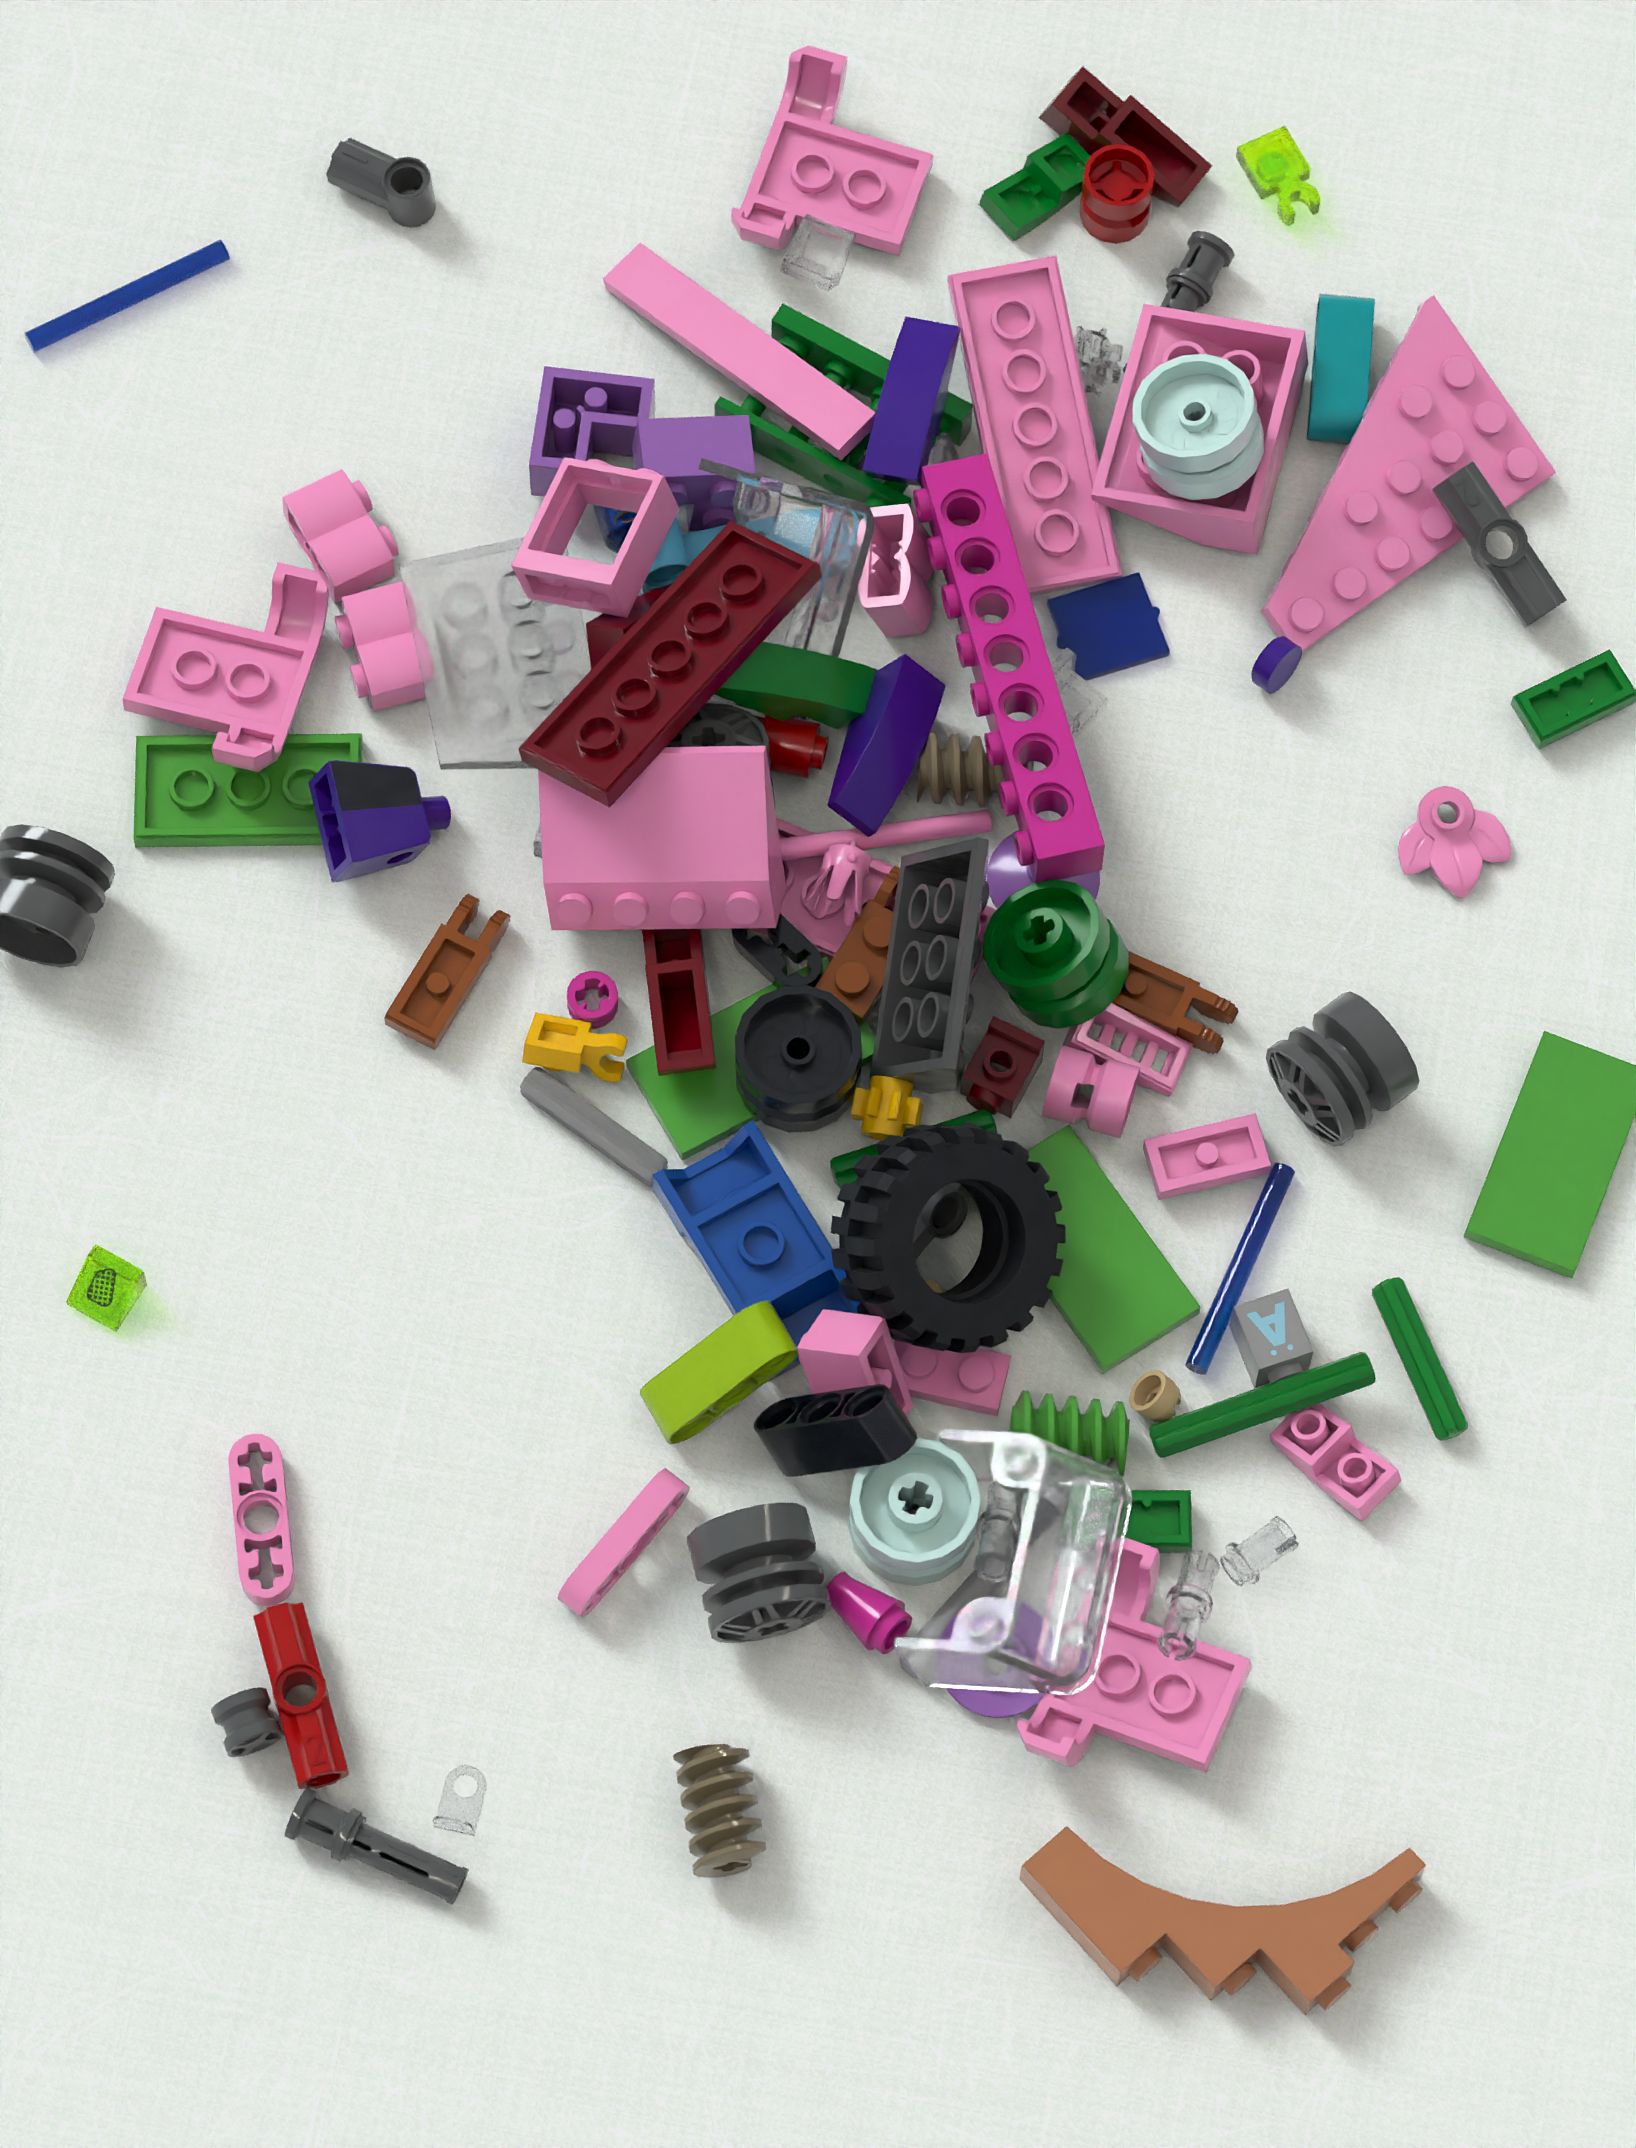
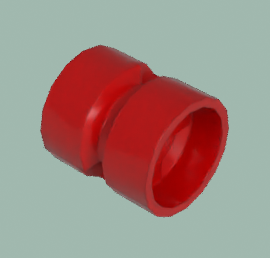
(1116, 193)

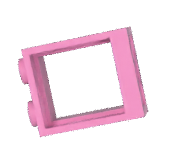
(585, 583)

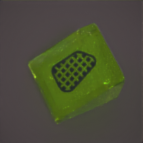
(106, 1288)

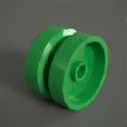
(1056, 953)

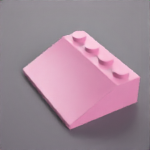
(1275, 367)
(675, 851)

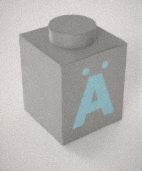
(1271, 1338)

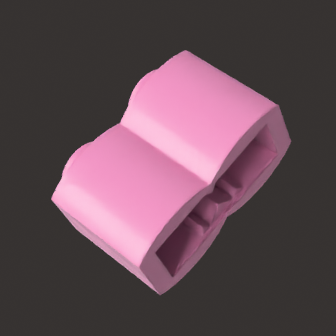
(339, 534)
(897, 573)
(384, 645)

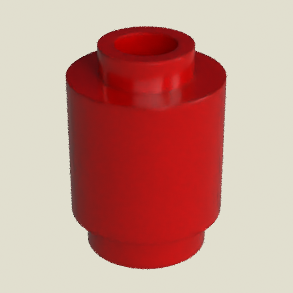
(795, 745)

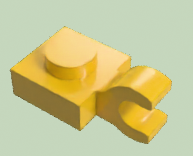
(568, 1043)

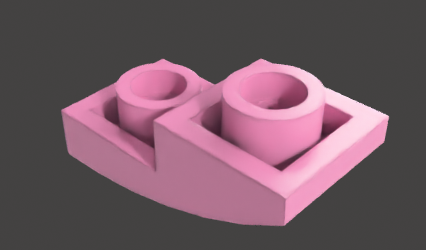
(1335, 1460)

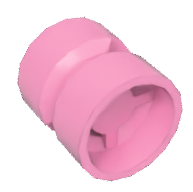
(1111, 1096)

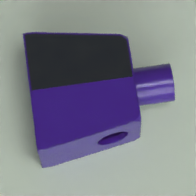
(373, 816)

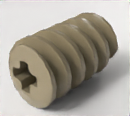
(959, 771)
(717, 1809)

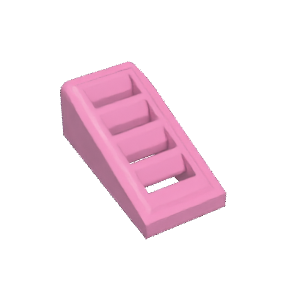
(1133, 1028)

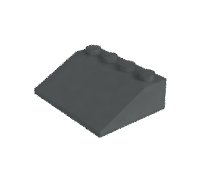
(931, 966)

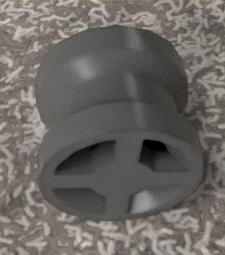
(247, 1722)

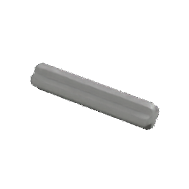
(592, 1125)

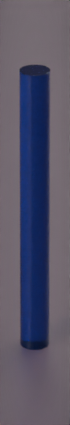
(127, 296)
(1240, 1268)

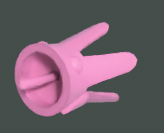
(841, 867)

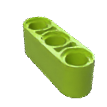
(719, 1372)

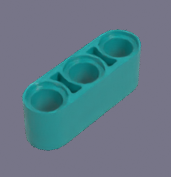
(1340, 367)

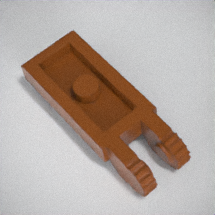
(860, 962)
(445, 975)
(1165, 1000)

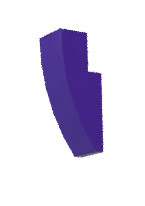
(911, 401)
(885, 743)

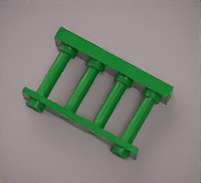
(849, 367)

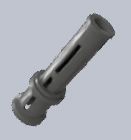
(1192, 281)
(349, 1837)

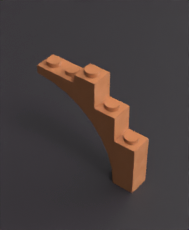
(1215, 1944)

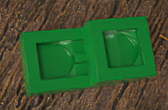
(1039, 190)

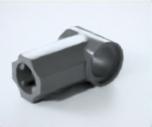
(382, 181)

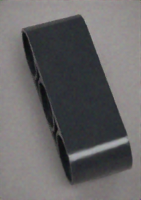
(835, 1430)

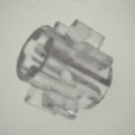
(1103, 359)

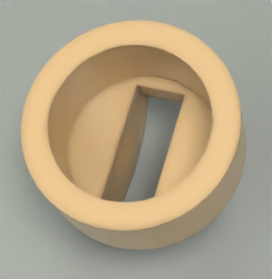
(1161, 1387)

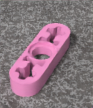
(240, 1481)
(623, 1542)

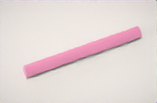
(889, 834)

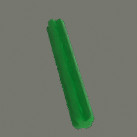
(1262, 1404)

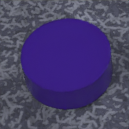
(1276, 664)

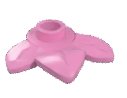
(1452, 849)

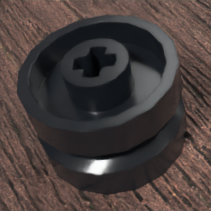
(798, 1058)

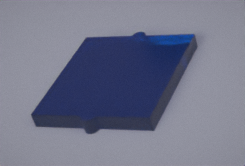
(1109, 626)

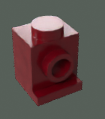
(1011, 1049)

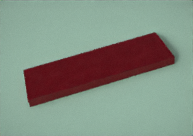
(670, 663)

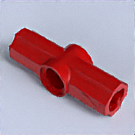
(310, 1728)

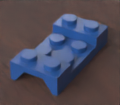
(754, 1233)

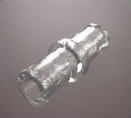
(998, 1533)
(1188, 1605)

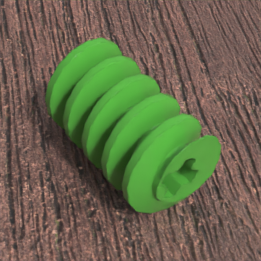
(1081, 1433)

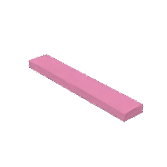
(740, 351)

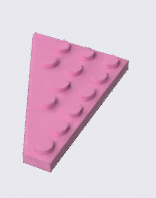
(1379, 508)

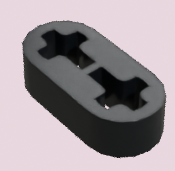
(768, 958)

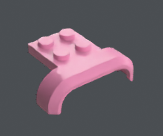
(828, 169)
(233, 676)
(1138, 1691)

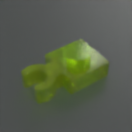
(1279, 168)

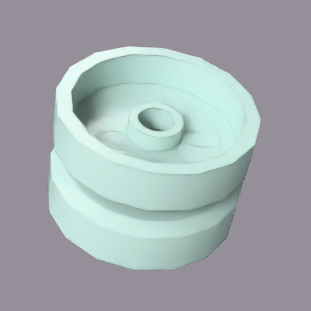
(1198, 426)
(921, 1545)

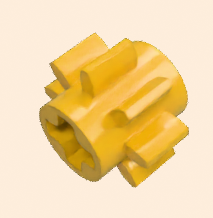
(886, 1107)

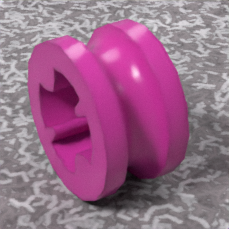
(577, 992)

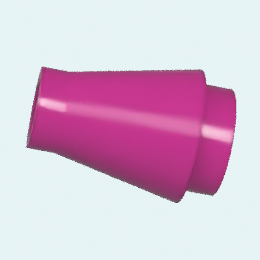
(869, 1612)

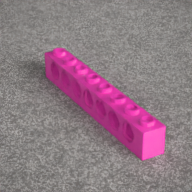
(969, 491)

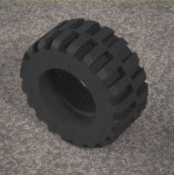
(1014, 1252)

